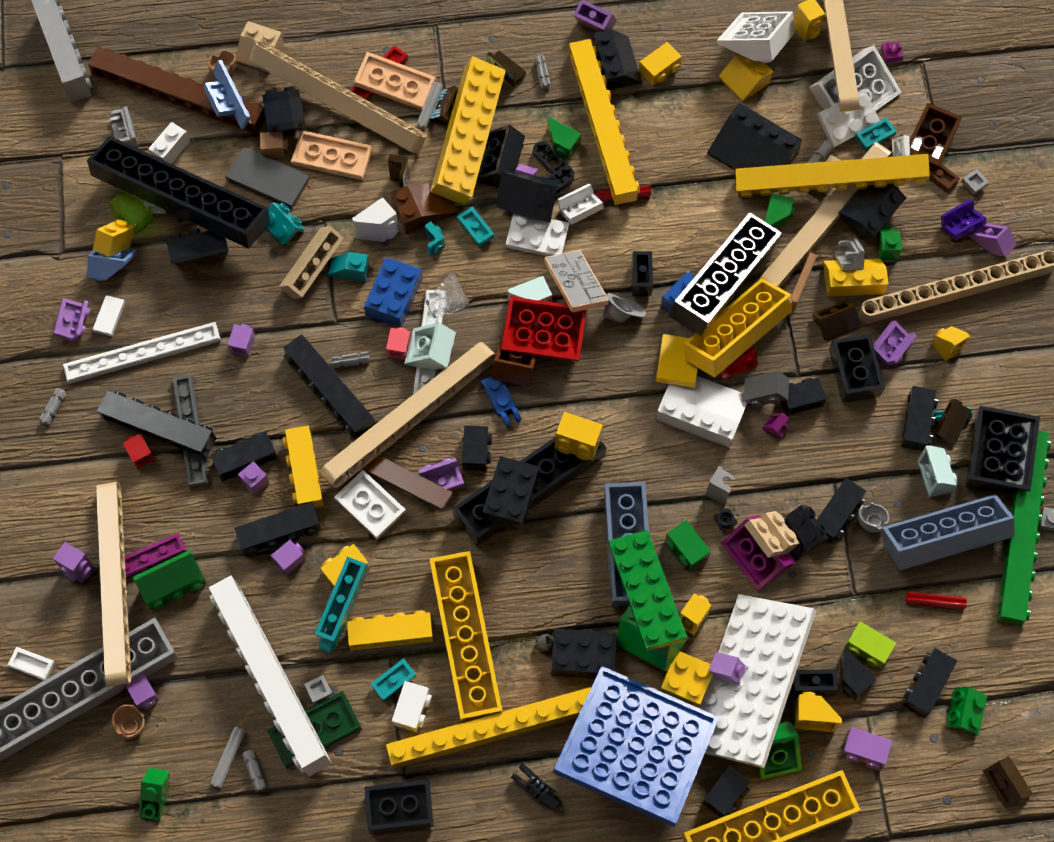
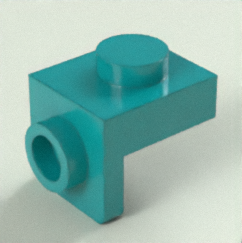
(437, 239)

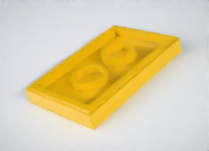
(672, 364)

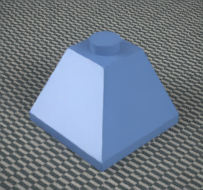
(102, 267)

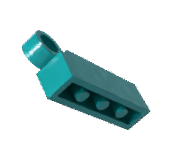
(341, 603)

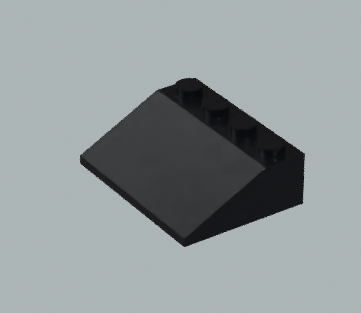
(753, 141)
(1002, 450)

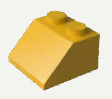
(745, 76)
(814, 713)

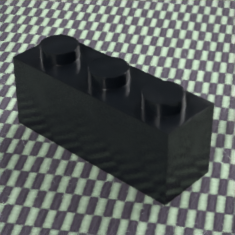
(919, 418)
(234, 459)
(841, 509)
(929, 682)

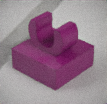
(892, 51)
(775, 423)

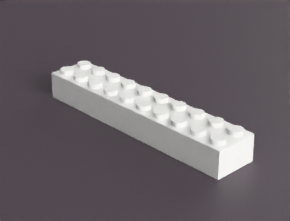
(270, 677)

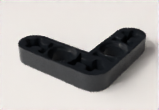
(556, 172)

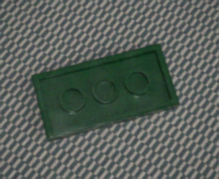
(331, 720)

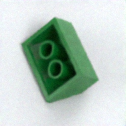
(170, 580)
(630, 641)

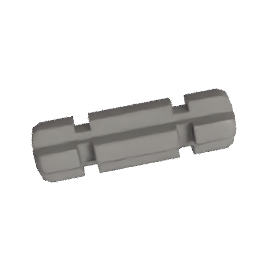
(542, 72)
(350, 359)
(52, 406)
(254, 770)

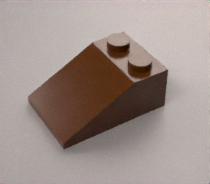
(934, 133)
(419, 206)
(513, 367)

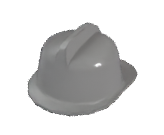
(621, 309)

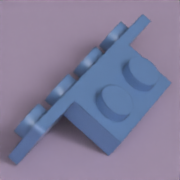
(225, 97)

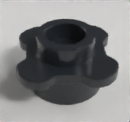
(726, 513)

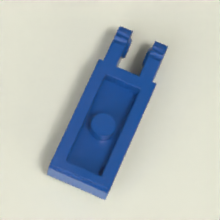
(500, 399)

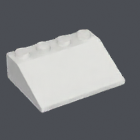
(759, 34)
(870, 74)
(704, 411)

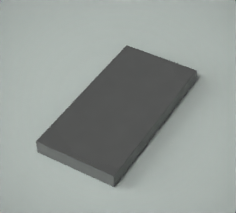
(267, 177)

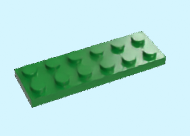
(647, 591)

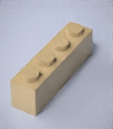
(311, 262)

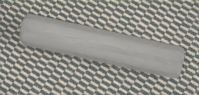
(429, 106)
(227, 757)

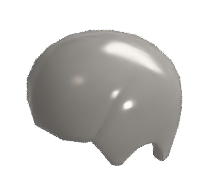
(873, 517)

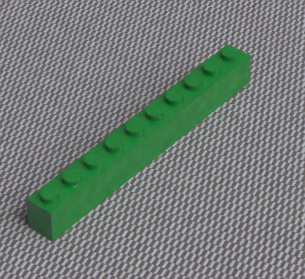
(1020, 549)

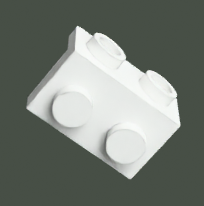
(579, 204)

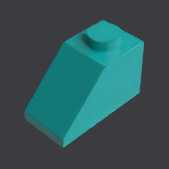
(349, 266)

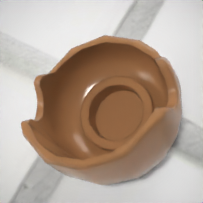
(228, 60)
(128, 721)

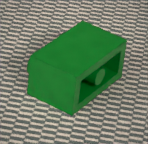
(687, 545)

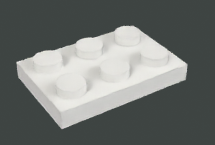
(844, 125)
(537, 236)
(370, 504)

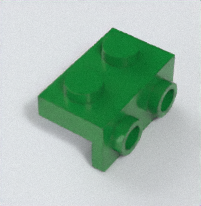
(967, 710)

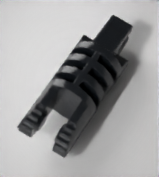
(537, 787)

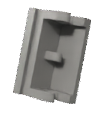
(123, 126)
(852, 257)
(717, 489)

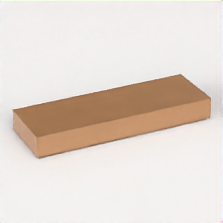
(803, 279)

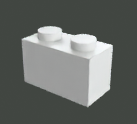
(170, 143)
(411, 707)

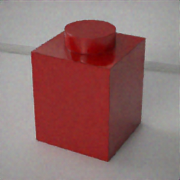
(138, 451)

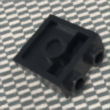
(807, 529)

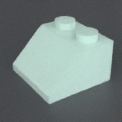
(430, 347)
(937, 471)

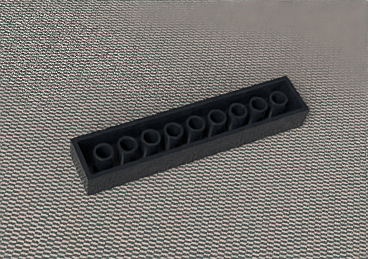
(179, 192)

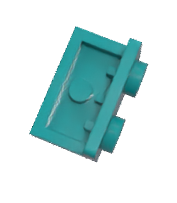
(282, 223)

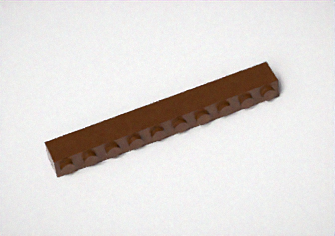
(166, 86)

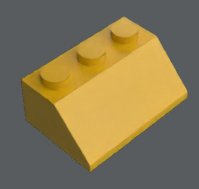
(866, 281)

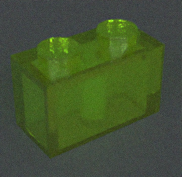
(131, 210)

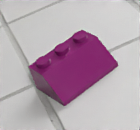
(752, 559)

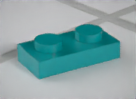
(875, 133)
(475, 226)
(393, 680)

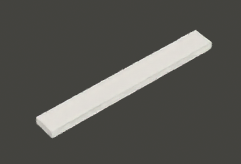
(141, 352)

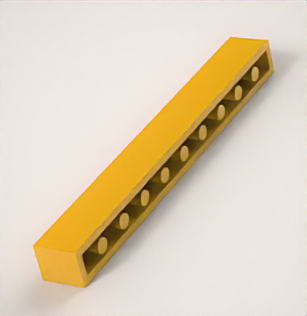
(603, 122)
(832, 174)
(486, 729)

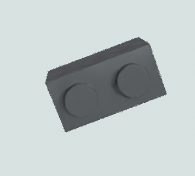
(766, 389)

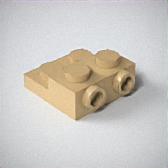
(772, 534)

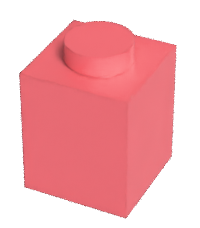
(398, 343)

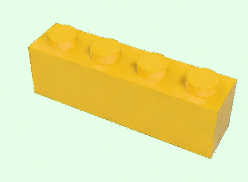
(303, 465)
(389, 631)

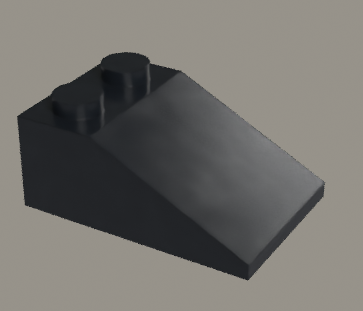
(527, 195)

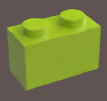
(870, 645)

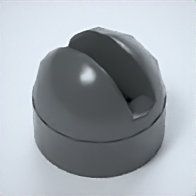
(545, 642)

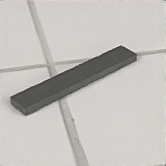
(187, 408)

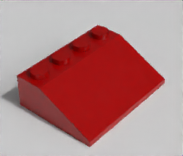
(543, 329)

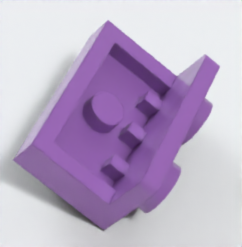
(70, 319)
(893, 343)
(444, 474)

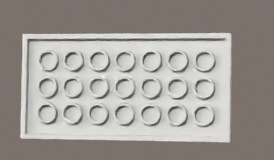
(770, 643)

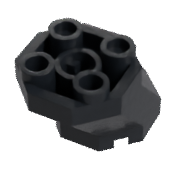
(283, 109)

